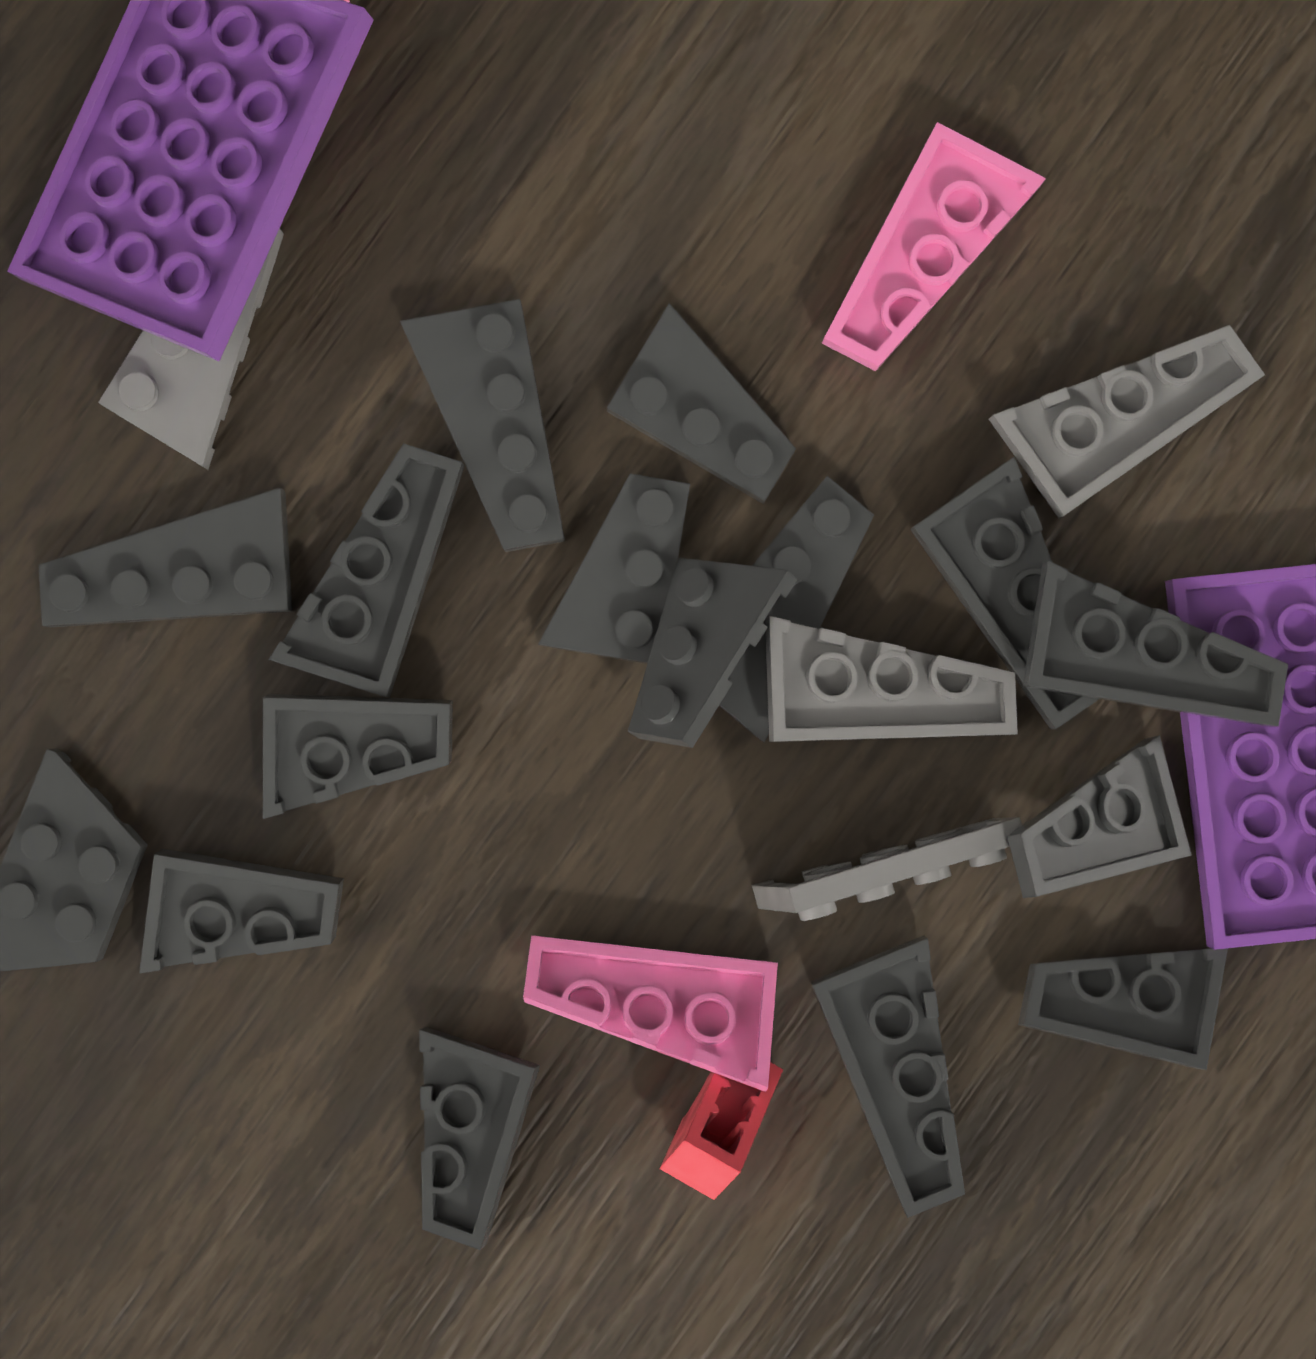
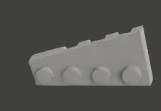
(181, 392)
(1107, 425)
(865, 689)
(873, 879)

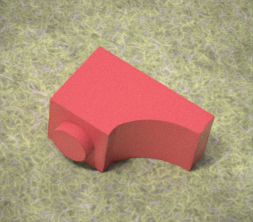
(718, 1133)

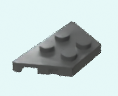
(64, 872)

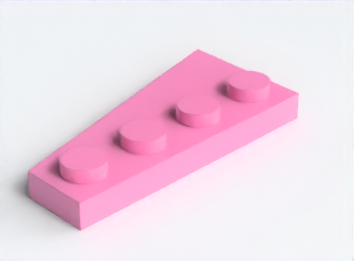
(934, 232)
(673, 1002)

